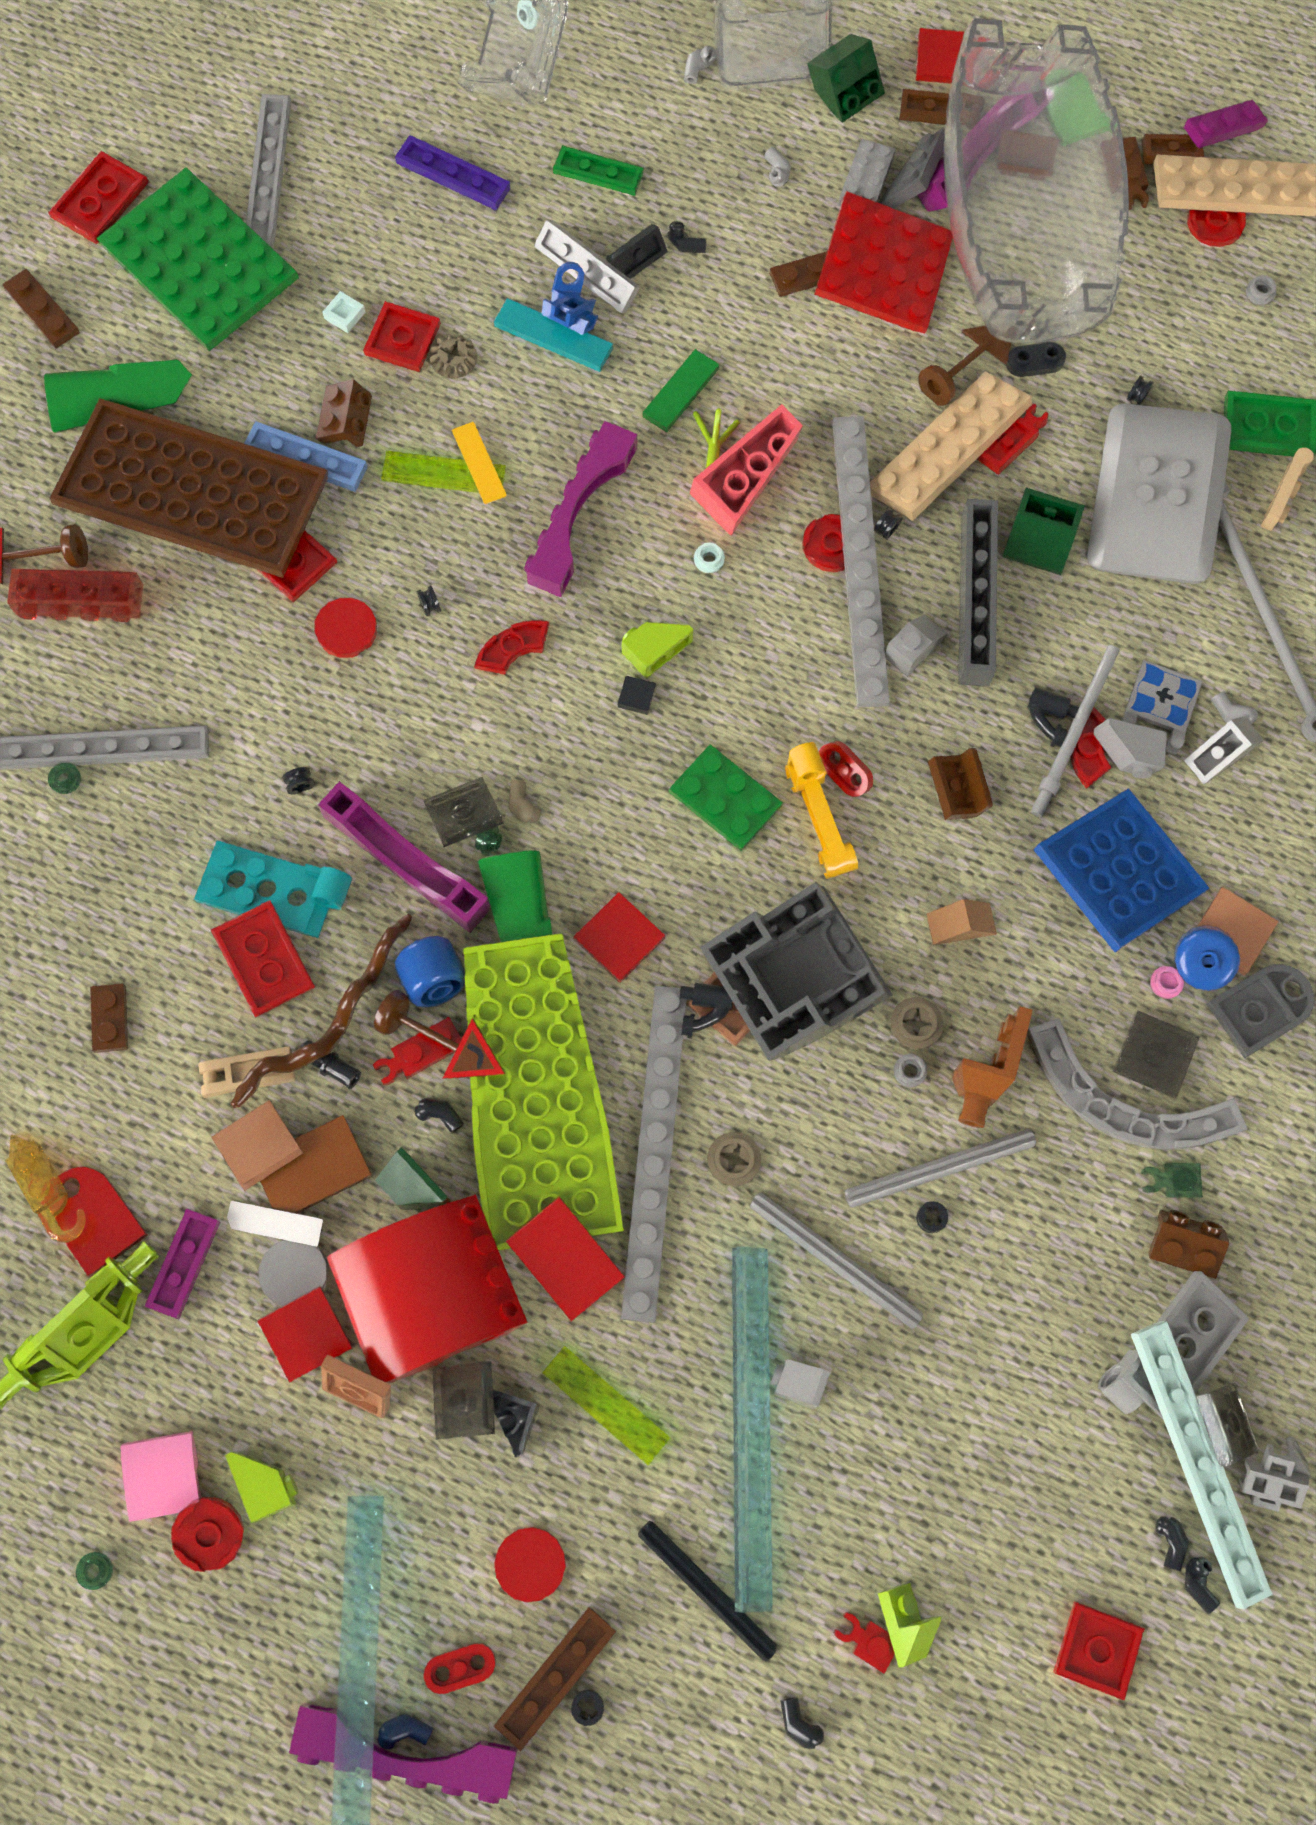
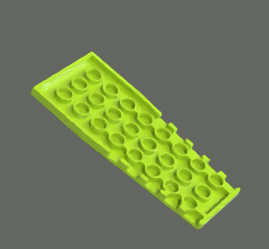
(543, 1121)

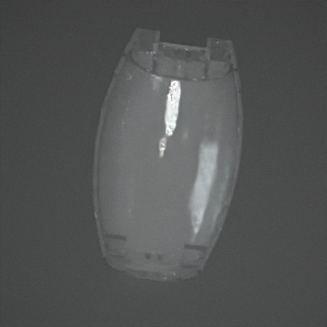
(1035, 182)

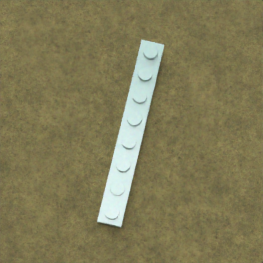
(1200, 1465)

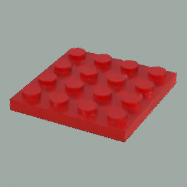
(884, 263)

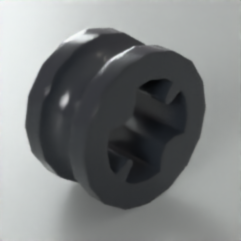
(1140, 390)
(888, 523)
(428, 601)
(298, 780)
(942, 1217)
(576, 1709)

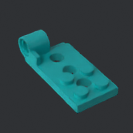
(322, 886)

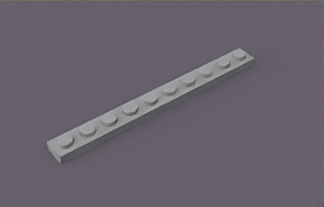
(860, 562)
(654, 1157)

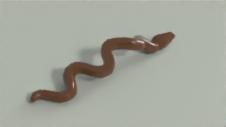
(338, 1027)

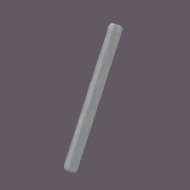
(940, 1168)
(836, 1260)

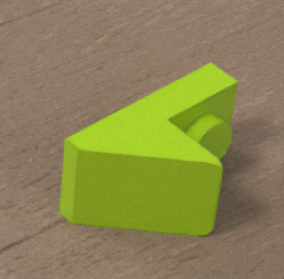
(908, 1632)

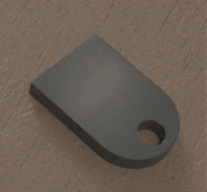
(1261, 1009)

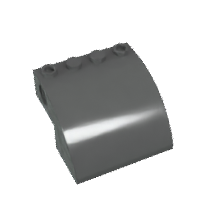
(796, 972)

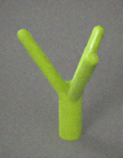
(714, 442)

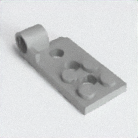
(1127, 1382)

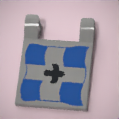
(1163, 700)

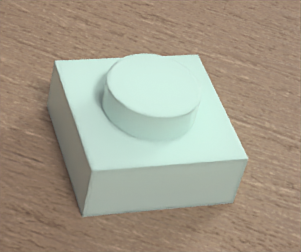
(344, 312)

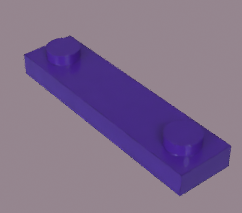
(452, 172)

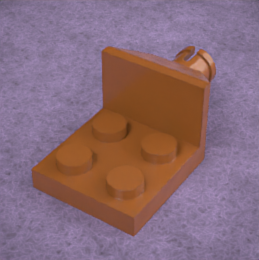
(984, 1083)

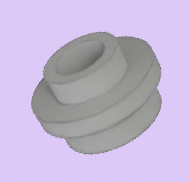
(1263, 283)
(910, 1060)

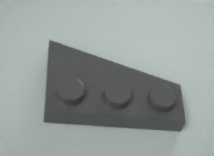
(916, 172)

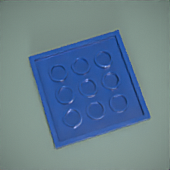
(1121, 869)

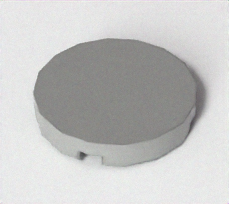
(291, 1271)

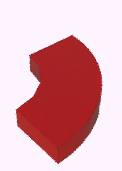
(512, 643)
(1088, 755)

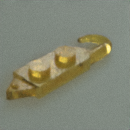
(41, 1187)

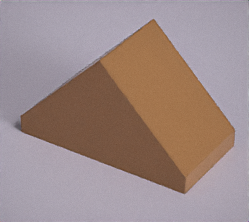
(961, 922)

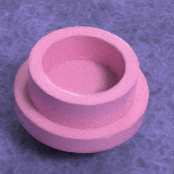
(1166, 982)

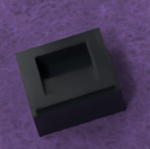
(636, 695)

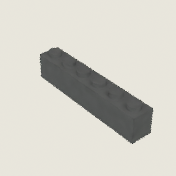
(978, 592)

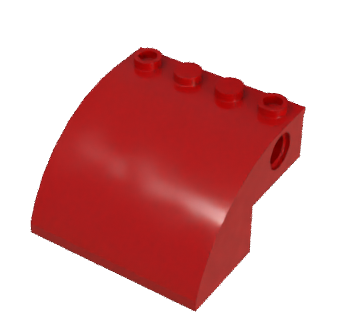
(426, 1289)

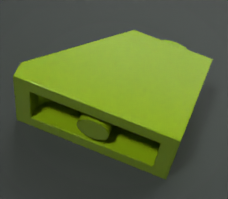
(655, 645)
(261, 1486)

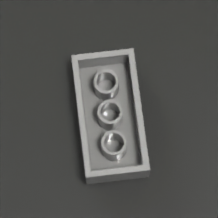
(869, 170)

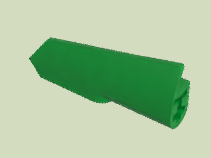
(138, 385)
(517, 894)

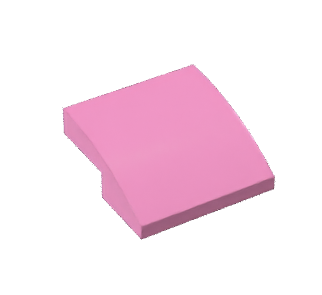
(159, 1475)

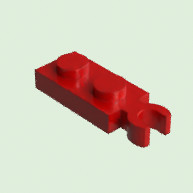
(1013, 441)
(418, 1052)

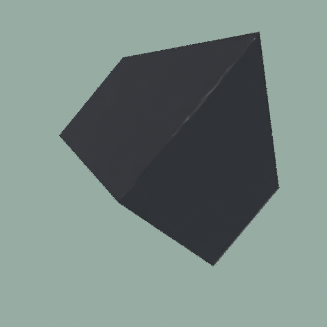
(515, 1418)

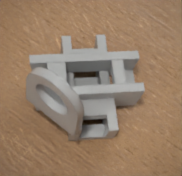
(1279, 1485)

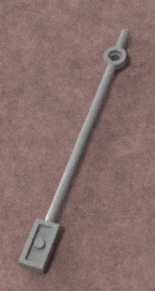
(1270, 621)

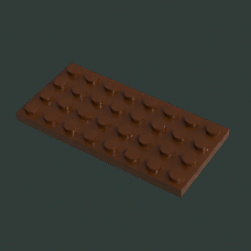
(190, 487)

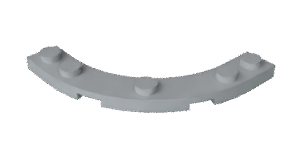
(1118, 1118)

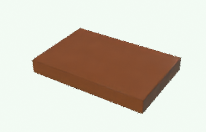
(326, 1167)

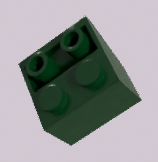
(847, 76)
(1043, 531)

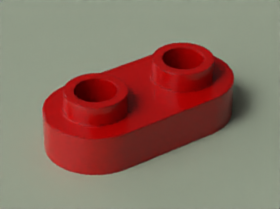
(845, 770)
(460, 1668)

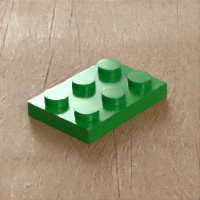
(1270, 423)
(725, 797)

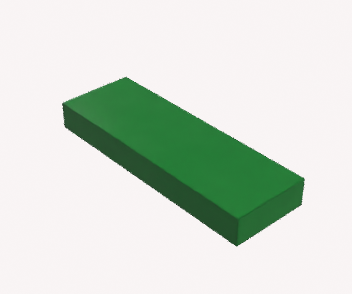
(598, 170)
(680, 390)

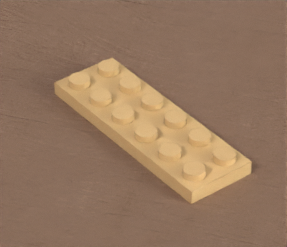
(1235, 185)
(949, 445)

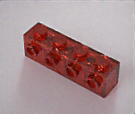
(75, 594)

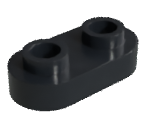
(1037, 359)

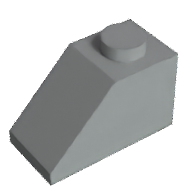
(914, 644)
(1133, 746)
(1224, 749)
(800, 1383)

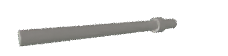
(1050, 785)

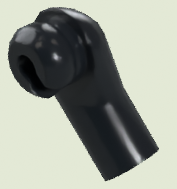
(683, 241)
(439, 1109)
(1176, 1539)
(1196, 1583)
(796, 1728)

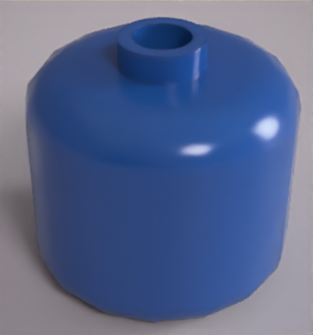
(1191, 958)
(430, 971)

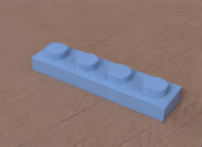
(342, 468)

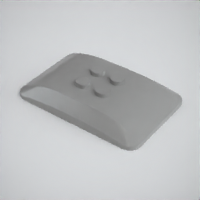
(1159, 493)

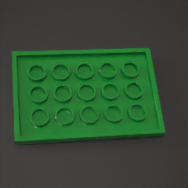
(198, 258)

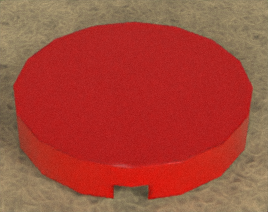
(1214, 228)
(826, 553)
(345, 627)
(207, 1534)
(530, 1564)

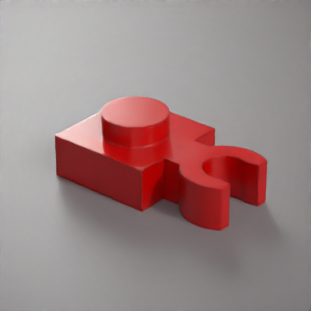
(872, 1643)

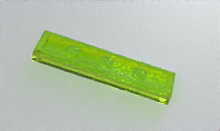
(431, 471)
(606, 1405)

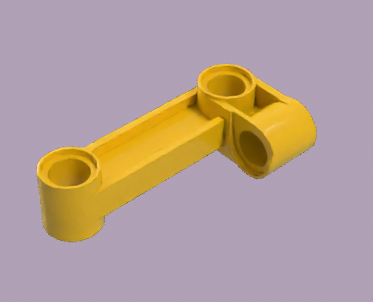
(807, 775)

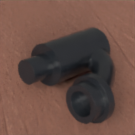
(1054, 705)
(705, 996)

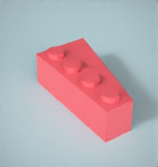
(743, 471)

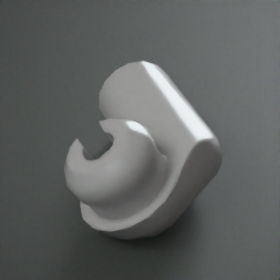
(698, 61)
(781, 167)
(1230, 711)

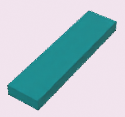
(546, 333)

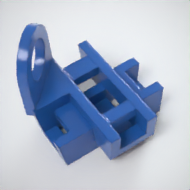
(567, 305)

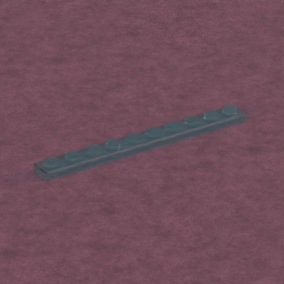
(751, 1431)
(358, 1662)

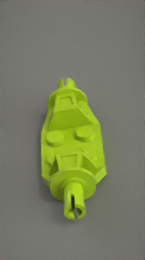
(80, 1329)

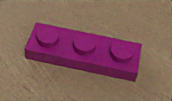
(1225, 123)
(182, 1264)

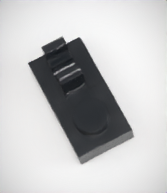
(639, 252)

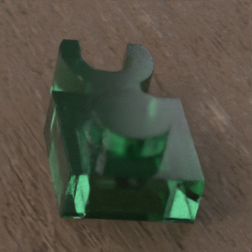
(1179, 1179)

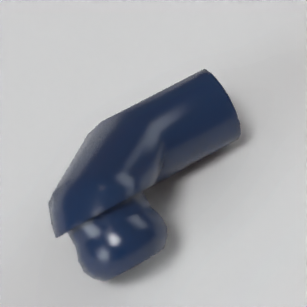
(401, 1728)

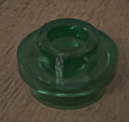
(69, 784)
(488, 841)
(105, 1570)

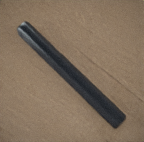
(707, 1590)

